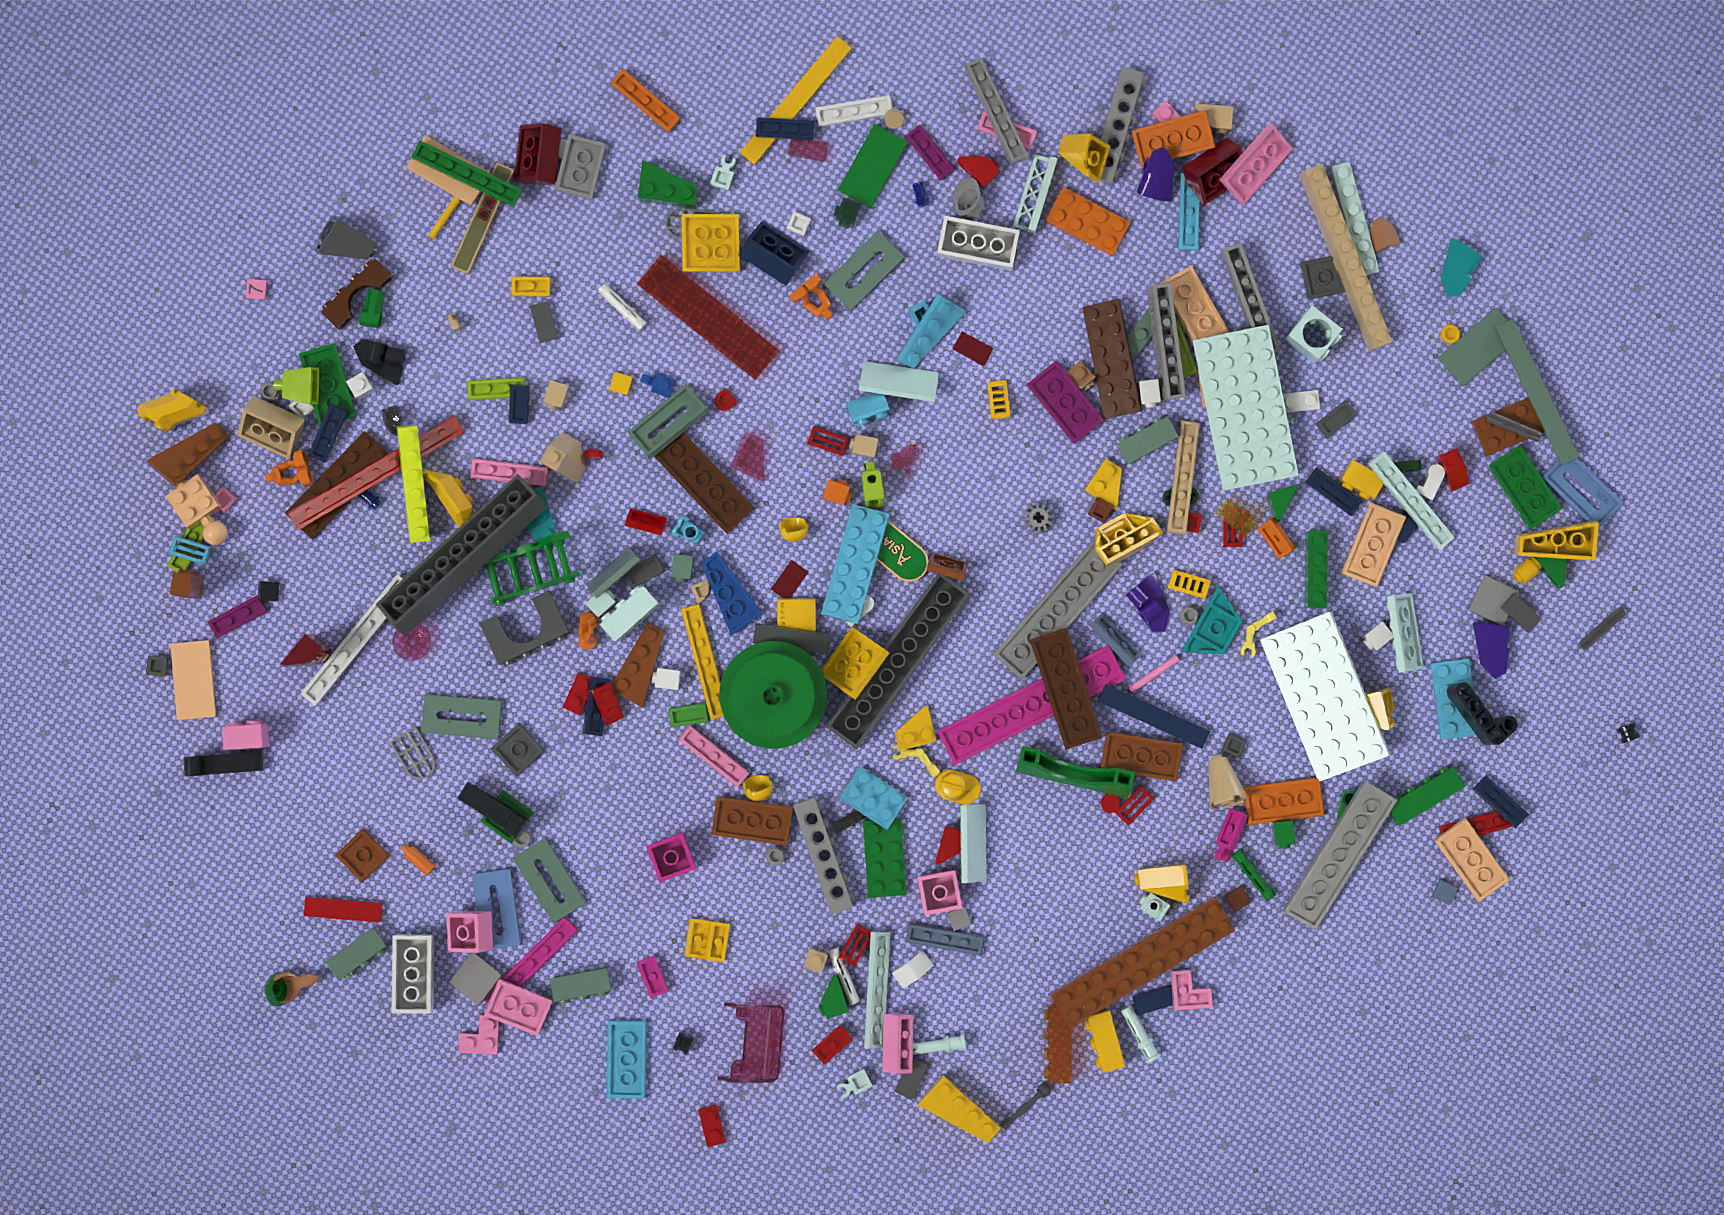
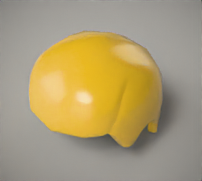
(793, 529)
(758, 787)

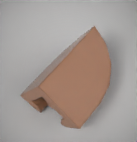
(1383, 235)

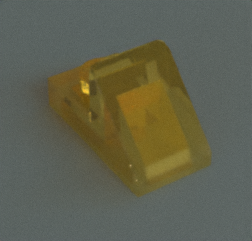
(1236, 517)

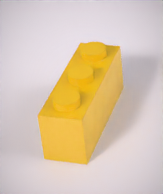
(1104, 1041)

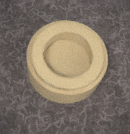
(894, 118)

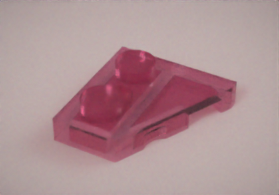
(750, 457)

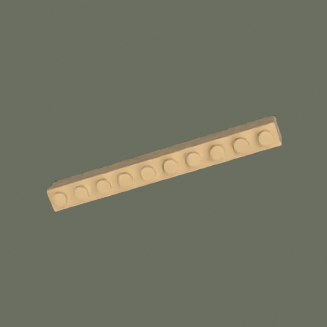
(1345, 257)

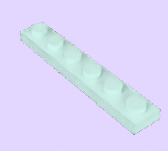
(1354, 216)
(1411, 500)
(877, 989)

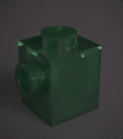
(847, 213)

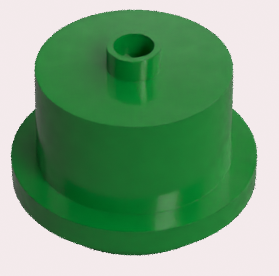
(798, 685)

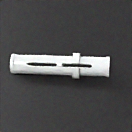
(622, 307)
(853, 996)

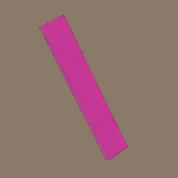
(539, 953)

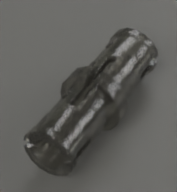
(848, 821)

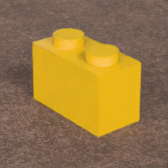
(1361, 480)

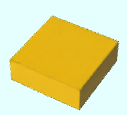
(621, 383)

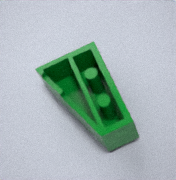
(665, 188)

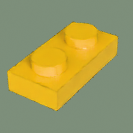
(530, 286)

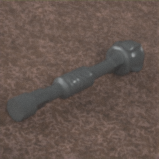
(1043, 1091)

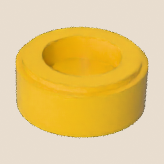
(1450, 334)

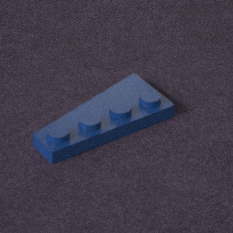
(731, 597)

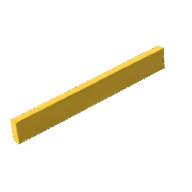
(800, 95)

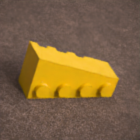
(1564, 542)

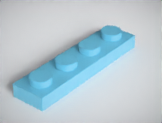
(1188, 217)

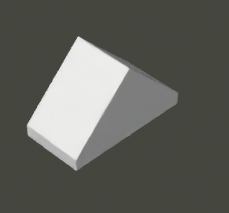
(913, 969)

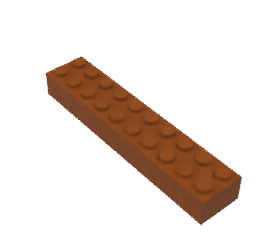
(1141, 962)

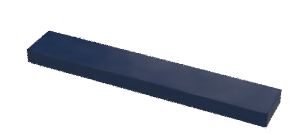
(1153, 716)

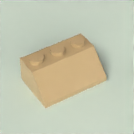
(270, 427)

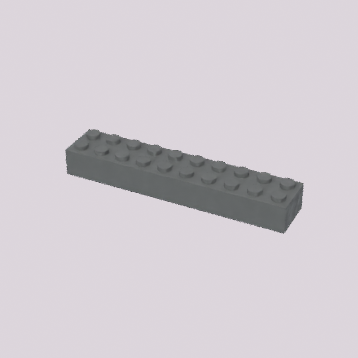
(461, 555)
(906, 651)

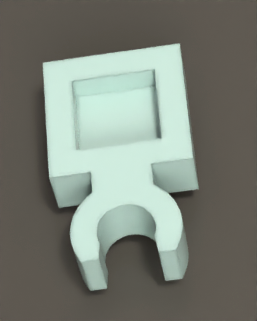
(723, 176)
(857, 1082)

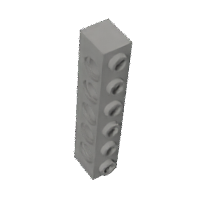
(1131, 78)
(1246, 289)
(1166, 341)
(834, 903)

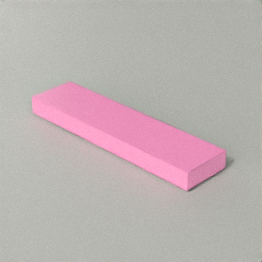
(507, 471)
(714, 756)

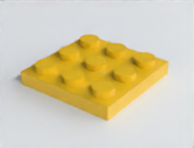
(710, 242)
(854, 663)

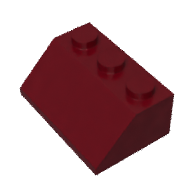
(537, 154)
(1205, 170)
(307, 651)

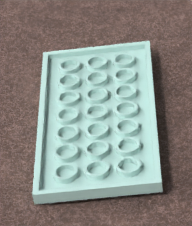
(1245, 407)
(1325, 696)

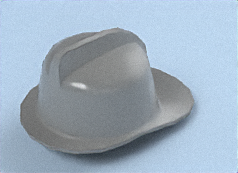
(968, 198)

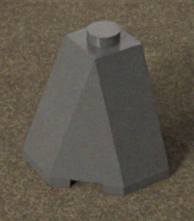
(344, 241)

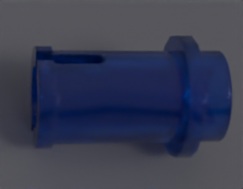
(920, 194)
(370, 499)

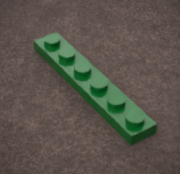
(467, 174)

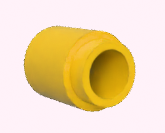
(1526, 571)

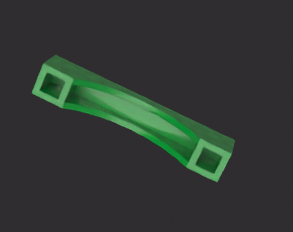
(1104, 780)

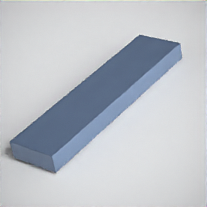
(944, 939)

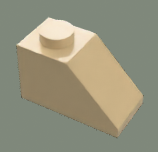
(1219, 117)

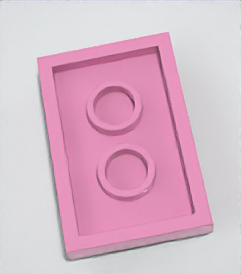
(518, 1007)

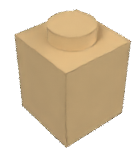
(556, 395)
(864, 446)
(815, 960)

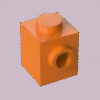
(837, 492)

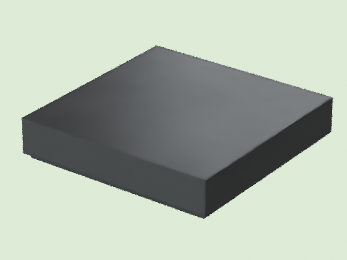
(1321, 278)
(518, 749)

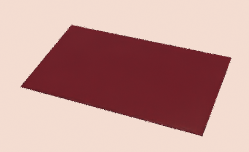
(972, 348)
(789, 580)

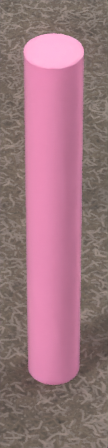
(1153, 674)

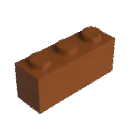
(187, 584)

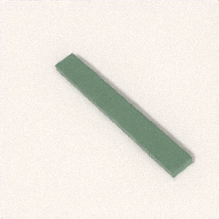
(1537, 392)

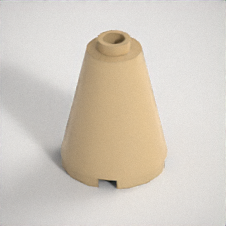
(1224, 784)

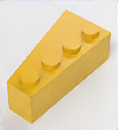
(957, 1108)

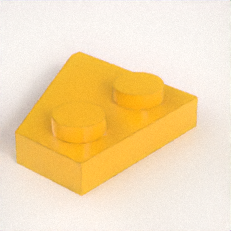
(1106, 483)
(916, 731)

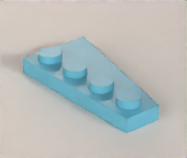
(933, 326)

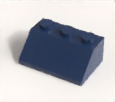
(773, 253)

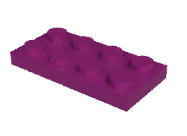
(1064, 402)

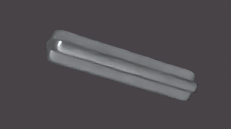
(1514, 426)
(1602, 628)

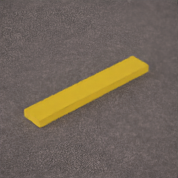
(703, 658)

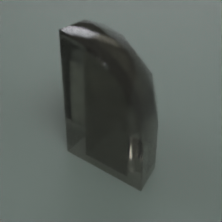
(392, 418)

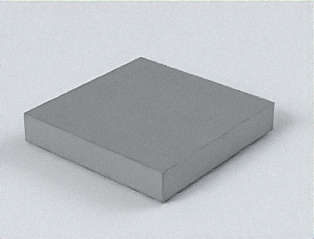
(1489, 599)
(475, 978)

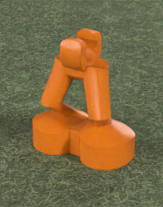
(802, 294)
(303, 473)
(587, 624)

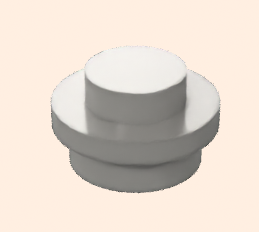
(268, 392)
(1189, 615)
(775, 855)

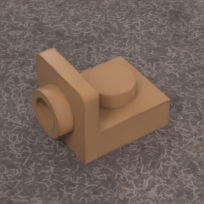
(1081, 376)

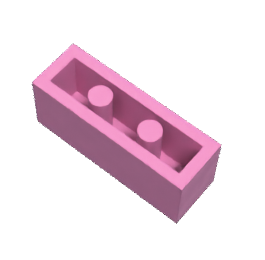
(897, 1043)

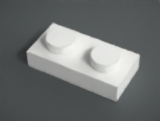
(1301, 401)

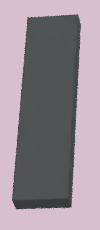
(804, 639)

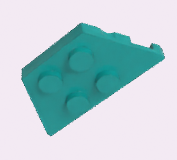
(1214, 628)

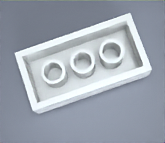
(978, 243)
(413, 973)

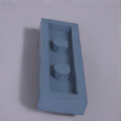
(1115, 640)

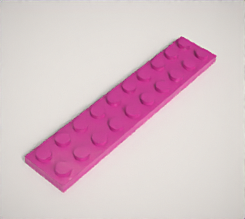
(1022, 709)

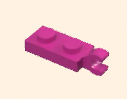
(1230, 834)

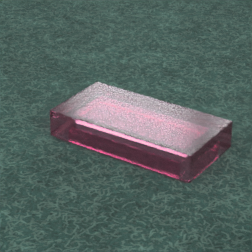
(809, 150)

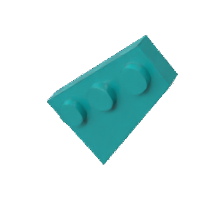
(543, 524)

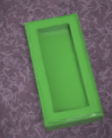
(688, 715)

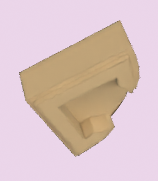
(454, 322)
(701, 590)

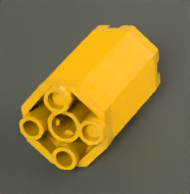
(171, 410)

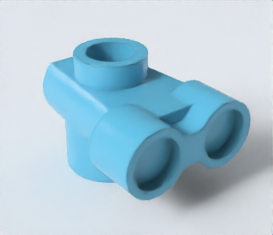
(685, 529)

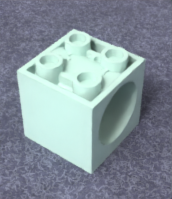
(1312, 317)

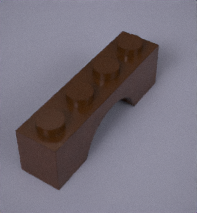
(339, 309)

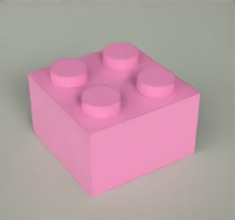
(245, 736)
(939, 892)
(469, 931)

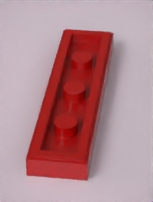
(1482, 823)
(343, 909)

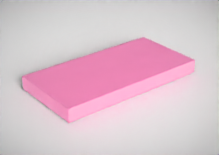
(1256, 164)

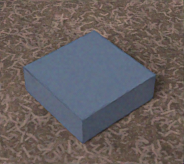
(1444, 892)

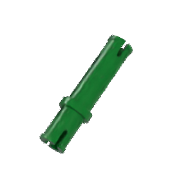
(1248, 868)

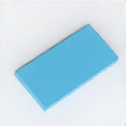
(626, 1059)

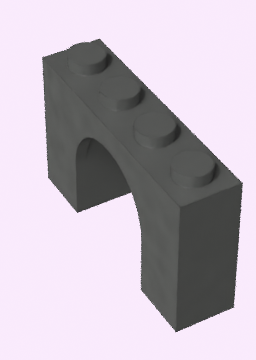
(552, 628)

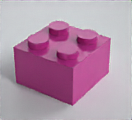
(671, 857)

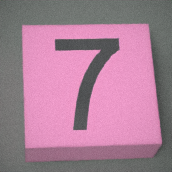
(256, 289)

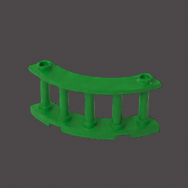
(529, 550)

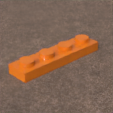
(645, 101)

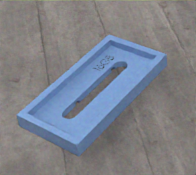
(1608, 500)
(503, 881)

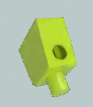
(299, 385)
(872, 491)

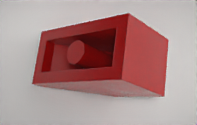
(980, 169)
(1454, 469)
(949, 845)

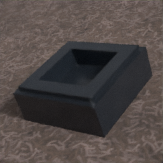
(268, 591)

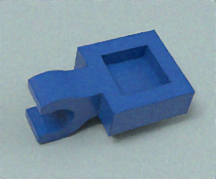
(661, 384)

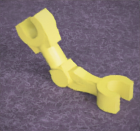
(1250, 630)
(917, 753)

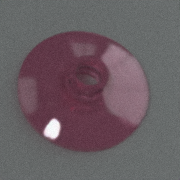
(406, 650)

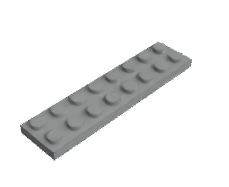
(1056, 609)
(1339, 855)

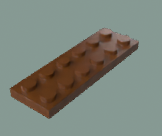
(1112, 359)
(354, 458)
(704, 482)
(1065, 688)

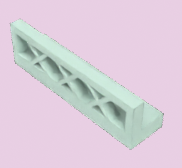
(1042, 193)

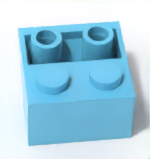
(867, 408)

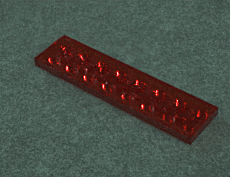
(708, 317)

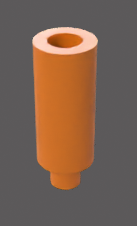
(418, 859)

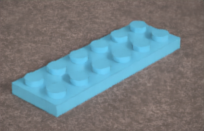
(855, 564)

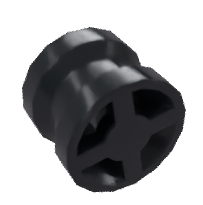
(1628, 732)
(683, 1043)

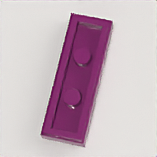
(930, 152)
(237, 617)

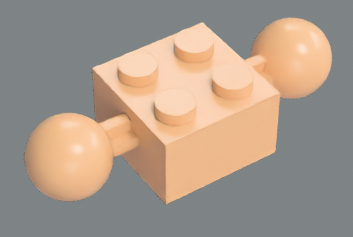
(196, 505)

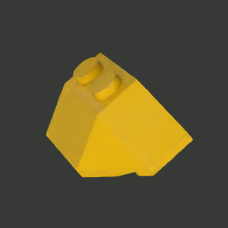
(451, 495)
(1125, 537)

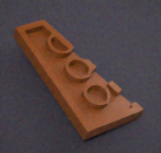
(184, 457)

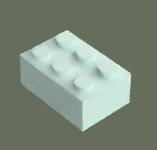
(629, 613)

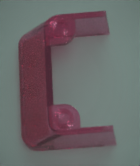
(761, 1043)

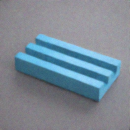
(205, 555)

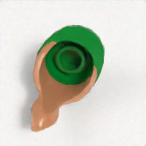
(286, 987)

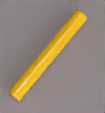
(444, 217)

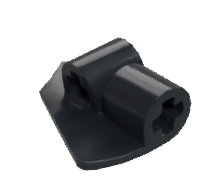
(381, 359)

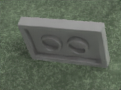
(580, 167)

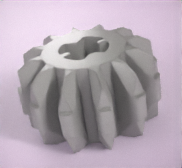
(1042, 512)

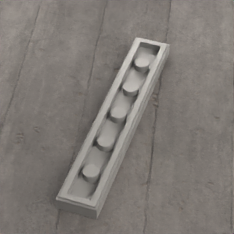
(996, 111)

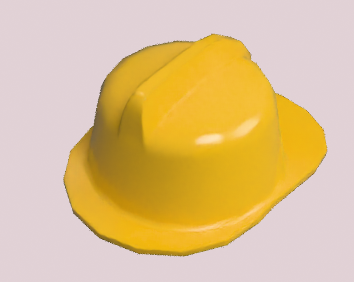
(957, 787)

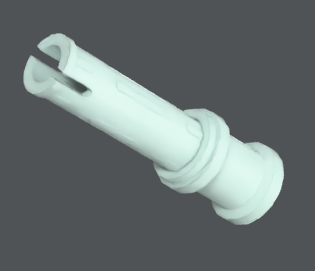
(1144, 1042)
(946, 1044)

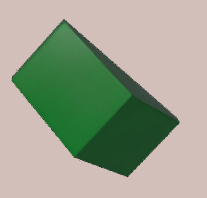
(1280, 500)
(1554, 569)

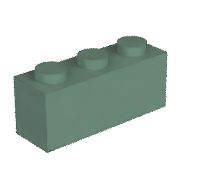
(1146, 439)
(357, 954)
(581, 985)

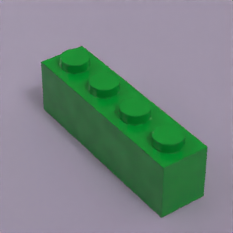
(1316, 569)
(1426, 794)

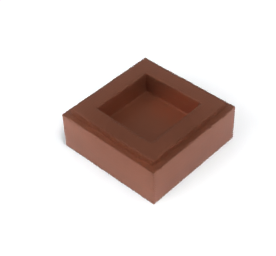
(1100, 509)
(1237, 898)

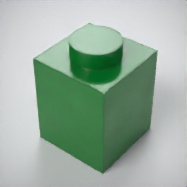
(1283, 833)

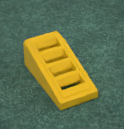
(1001, 415)
(1205, 587)

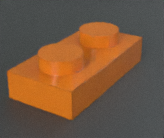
(1276, 538)

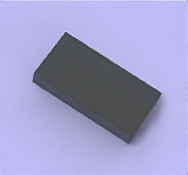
(544, 322)
(1336, 419)
(644, 571)
(1520, 613)
(910, 1082)

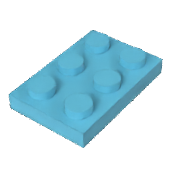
(873, 798)

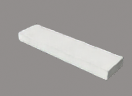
(853, 111)

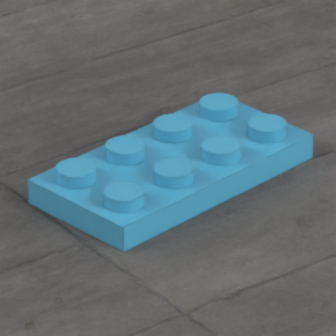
(1450, 721)

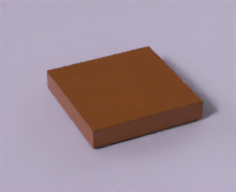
(947, 566)
(362, 855)

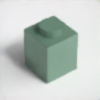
(682, 568)

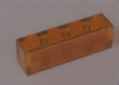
(1058, 1048)

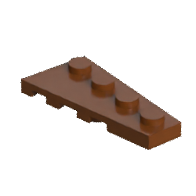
(638, 668)

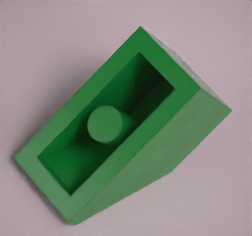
(833, 999)

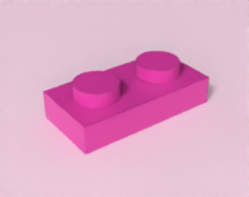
(652, 976)

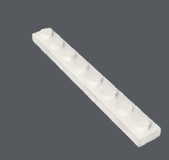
(347, 650)

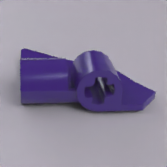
(1157, 176)
(1150, 603)
(1492, 647)

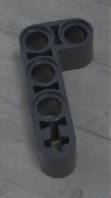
(1461, 695)
(223, 763)
(494, 809)

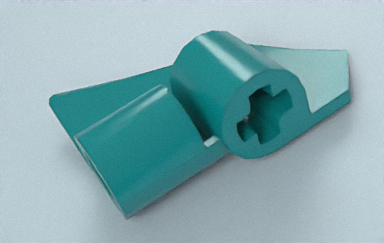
(1458, 267)

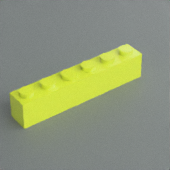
(413, 483)

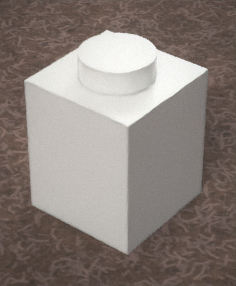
(360, 386)
(1149, 393)
(1377, 636)
(666, 678)

